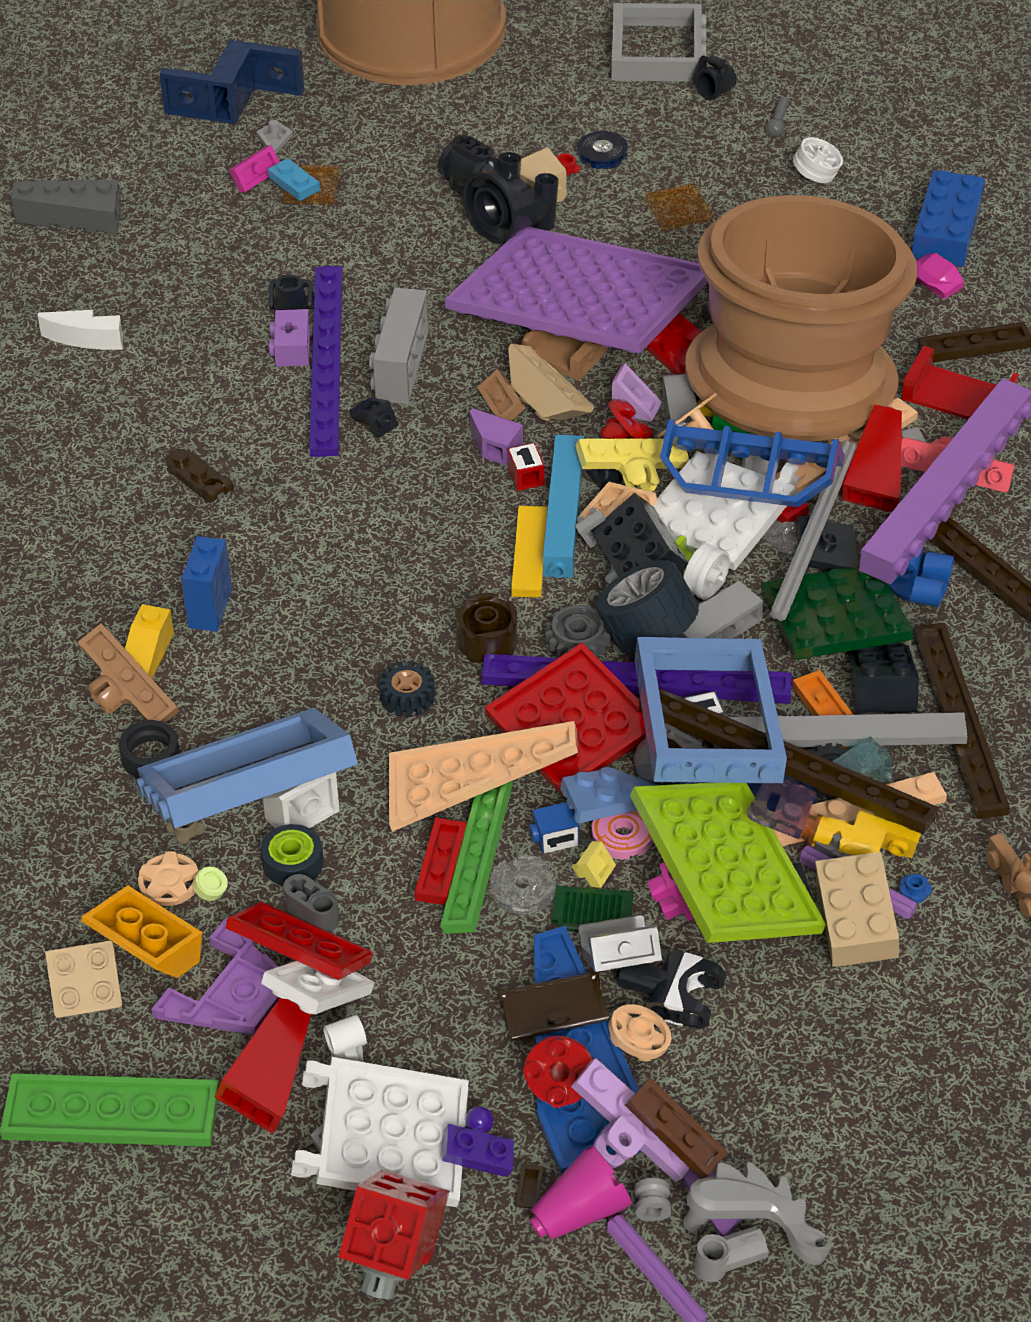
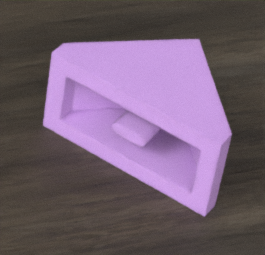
(631, 388)

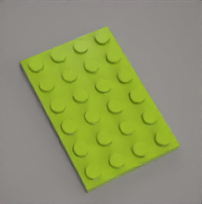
(725, 863)

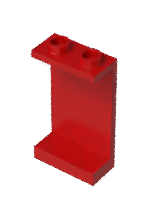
(943, 388)

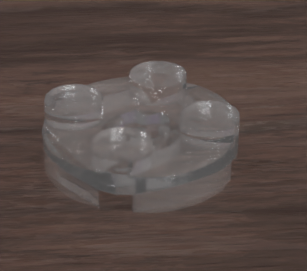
(523, 900)

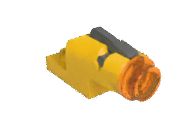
(868, 835)

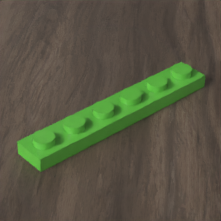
(475, 860)

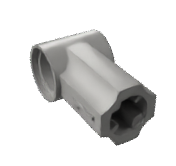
(730, 1253)

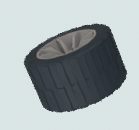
(647, 603)

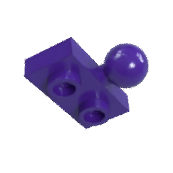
(476, 1148)

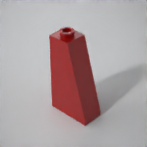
(876, 465)
(265, 1069)

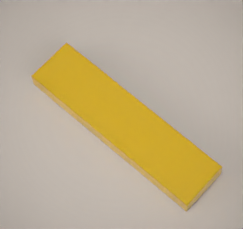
(529, 550)

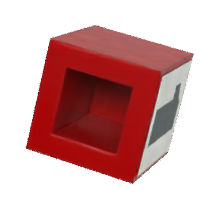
(526, 466)

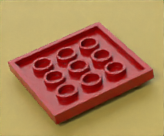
(580, 691)

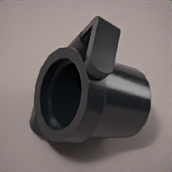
(714, 80)
(290, 293)

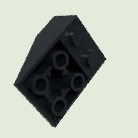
(884, 679)

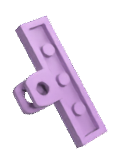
(625, 1131)

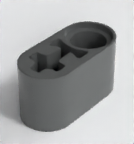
(311, 902)

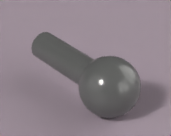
(776, 126)

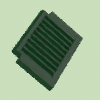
(588, 905)

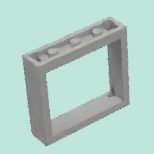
(656, 67)

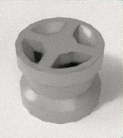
(652, 1199)

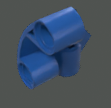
(924, 579)

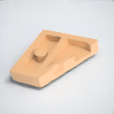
(613, 496)

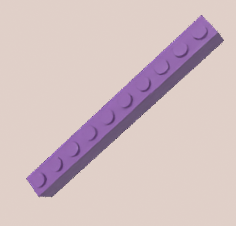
(946, 482)

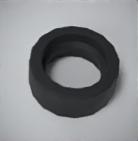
(146, 732)

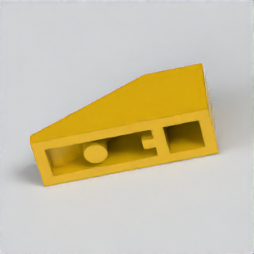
(150, 637)

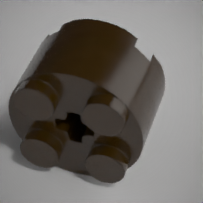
(486, 626)

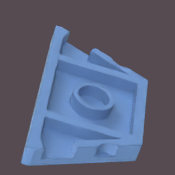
(600, 793)

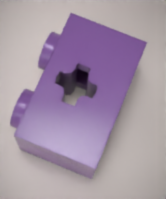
(290, 337)

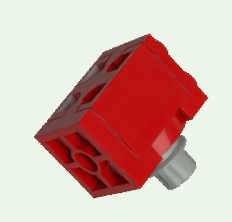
(392, 1229)

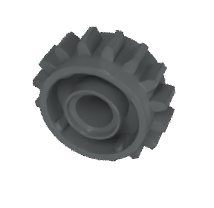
(577, 625)

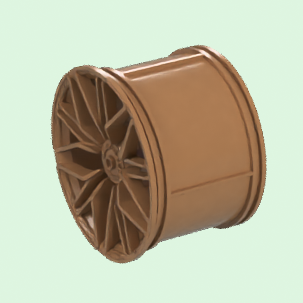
(410, 38)

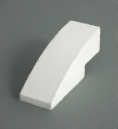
(82, 329)

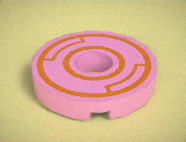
(618, 845)

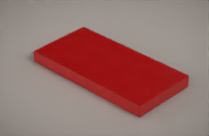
(299, 940)

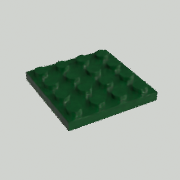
(839, 613)

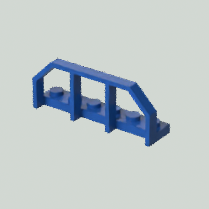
(742, 446)

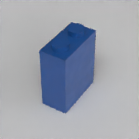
(207, 583)

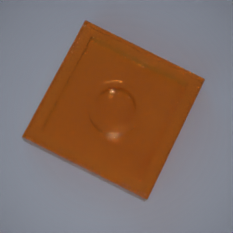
(328, 178)
(678, 207)

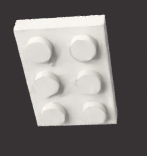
(314, 989)

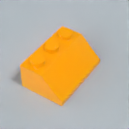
(147, 931)

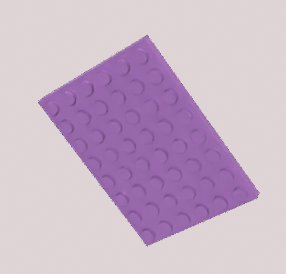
(579, 289)

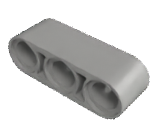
(678, 397)

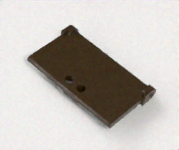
(535, 1005)

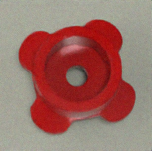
(569, 163)

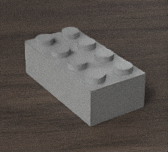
(400, 345)

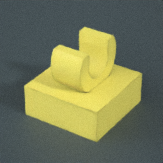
(594, 864)

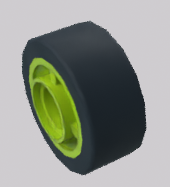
(291, 851)

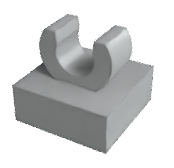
(585, 526)

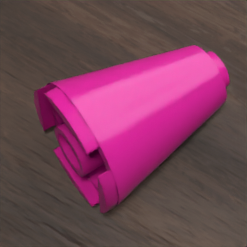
(579, 1197)

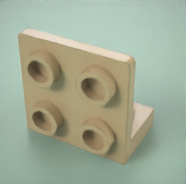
(83, 979)

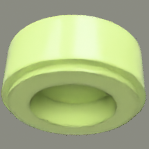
(210, 883)

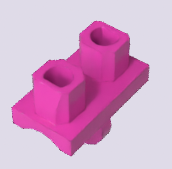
(667, 893)

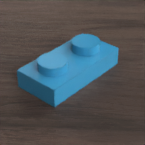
(293, 179)

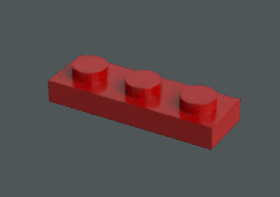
(440, 861)

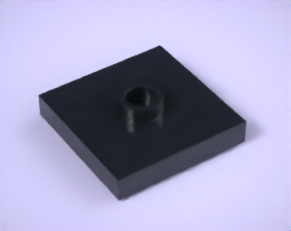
(834, 548)

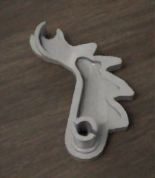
(753, 1196)

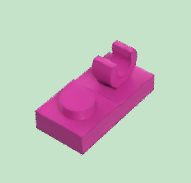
(253, 169)

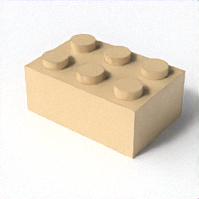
(857, 909)

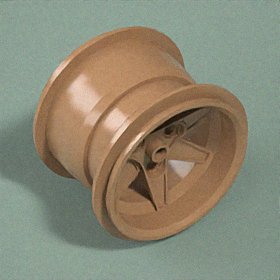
(799, 316)

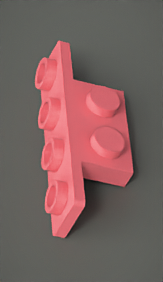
(921, 454)

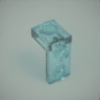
(868, 758)

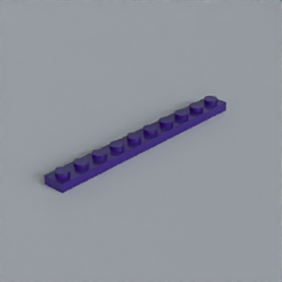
(326, 362)
(728, 685)

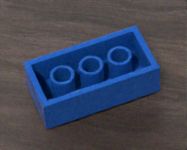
(949, 216)

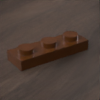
(676, 1128)

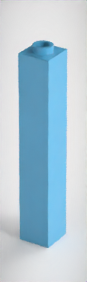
(562, 508)

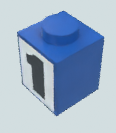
(554, 828)

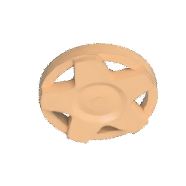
(168, 878)
(638, 1034)

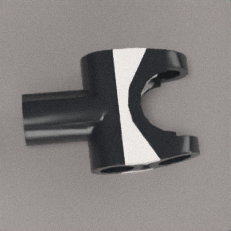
(671, 986)

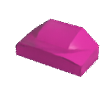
(939, 275)

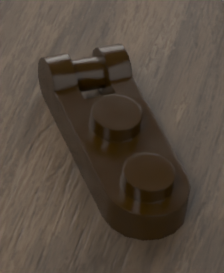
(198, 475)

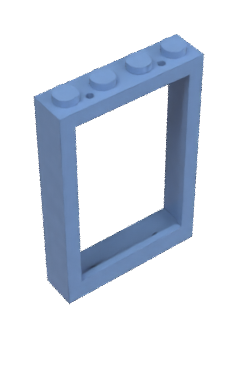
(328, 753)
(707, 764)

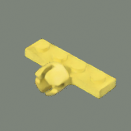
(632, 457)

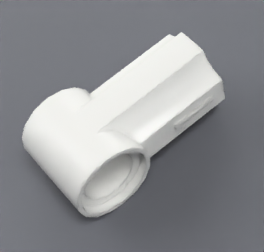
(346, 1038)

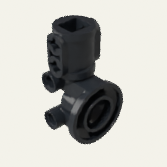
(494, 193)

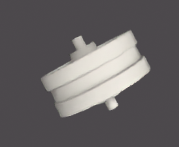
(817, 160)
(707, 571)

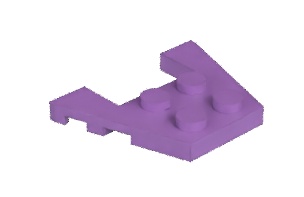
(235, 998)

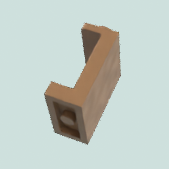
(565, 353)

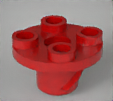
(625, 423)
(554, 1068)

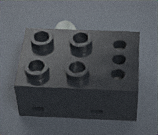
(636, 536)

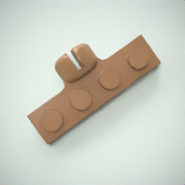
(123, 679)
(1014, 872)

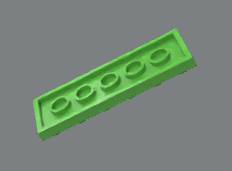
(110, 1110)

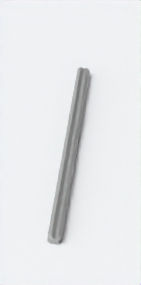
(810, 537)

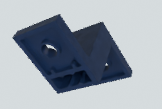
(232, 81)

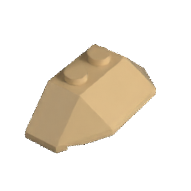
(544, 386)

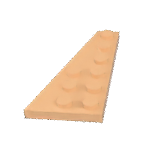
(452, 772)

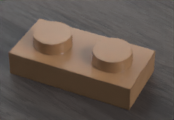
(501, 396)

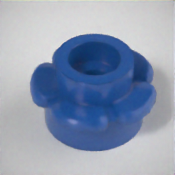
(918, 893)

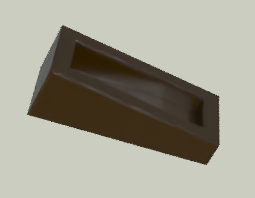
(529, 1186)

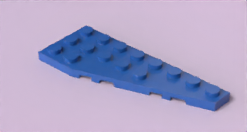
(575, 1125)

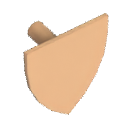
(698, 418)

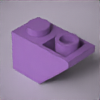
(494, 435)

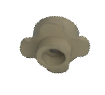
(184, 834)

